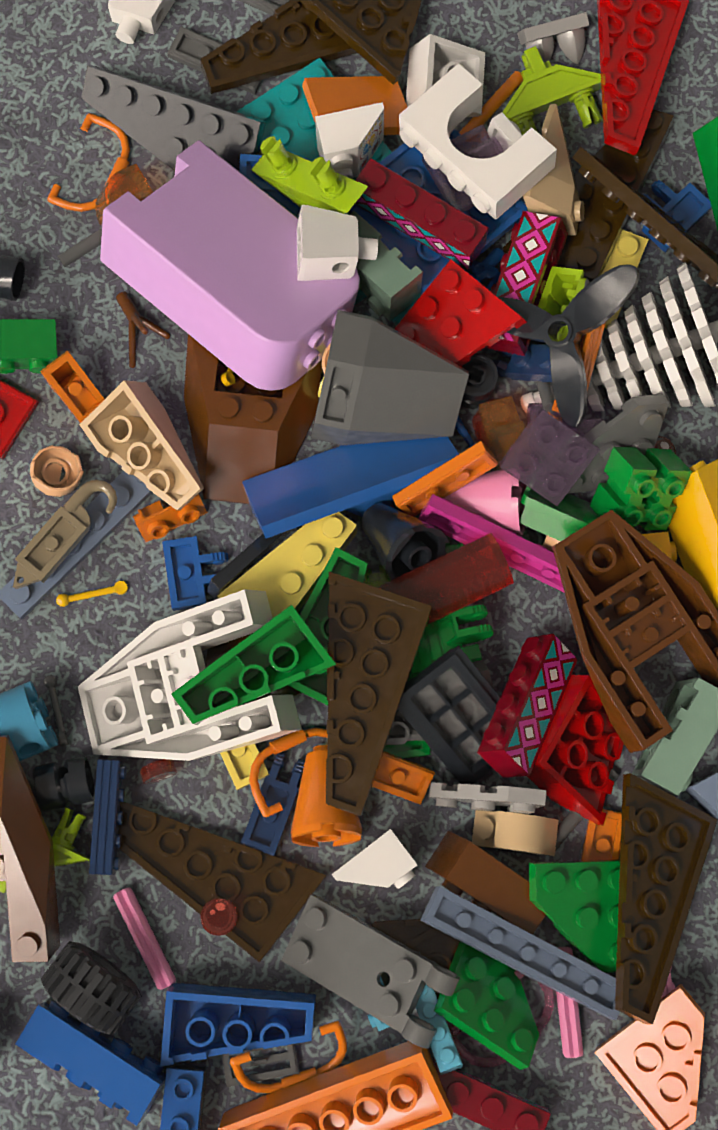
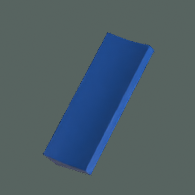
(340, 480)

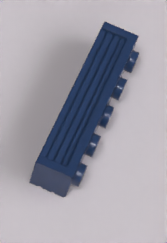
(107, 817)

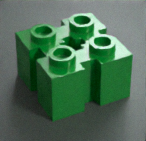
(642, 486)

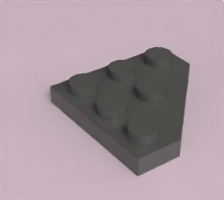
(634, 427)

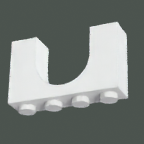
(490, 182)

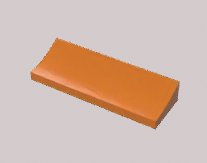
(374, 1093)

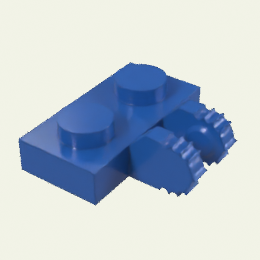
(685, 207)
(185, 571)

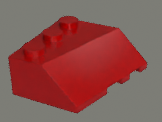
(579, 752)

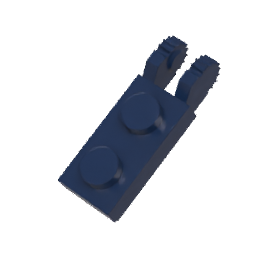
(531, 367)
(266, 832)

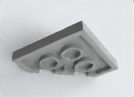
(514, 798)

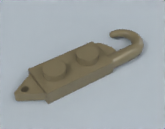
(59, 535)

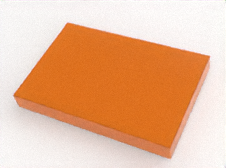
(343, 93)

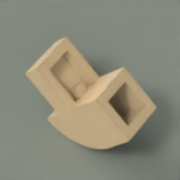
(515, 832)

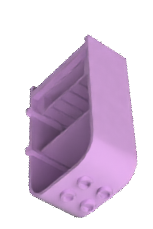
(226, 269)

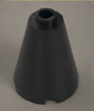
(401, 539)

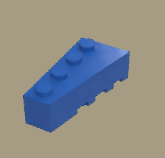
(230, 1020)
(93, 1060)

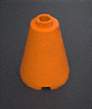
(313, 818)

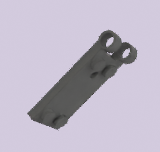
(350, 958)

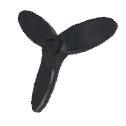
(583, 314)

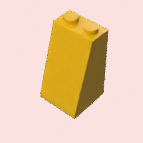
(696, 527)

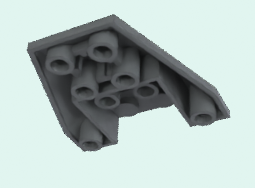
(385, 386)

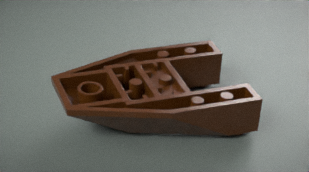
(241, 427)
(626, 608)
(26, 864)

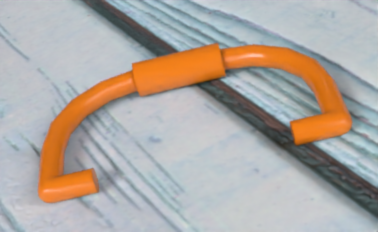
(121, 163)
(276, 747)
(236, 1062)

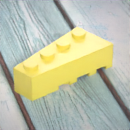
(297, 563)

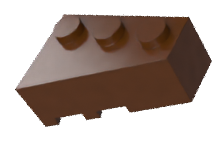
(485, 880)

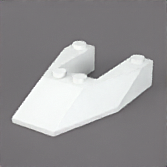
(131, 700)

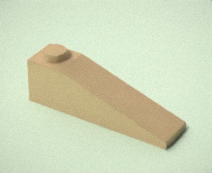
(557, 191)
(141, 438)

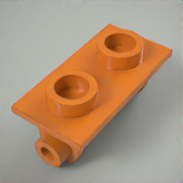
(156, 522)

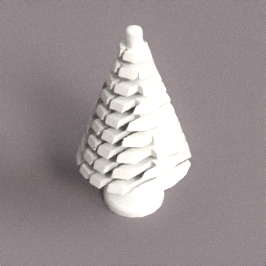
(648, 358)

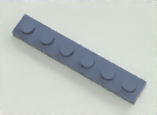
(130, 495)
(522, 951)

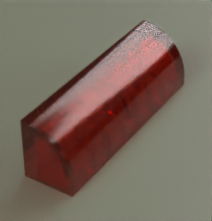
(456, 578)

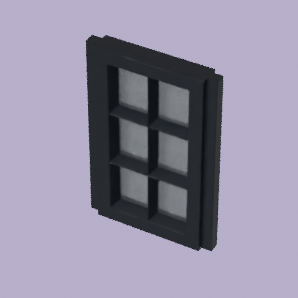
(451, 711)

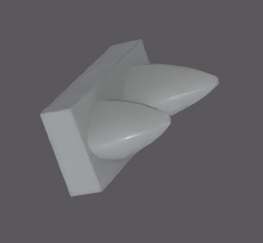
(569, 35)

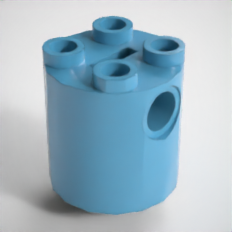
(25, 722)

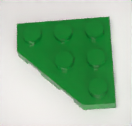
(581, 904)
(490, 1006)

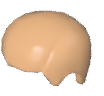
(47, 468)

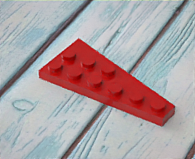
(634, 55)
(458, 316)

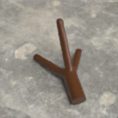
(138, 320)

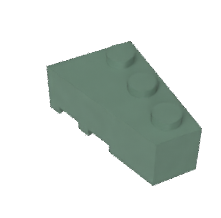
(387, 279)
(694, 721)

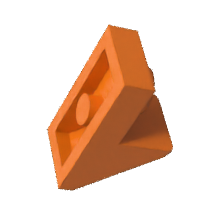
(72, 386)

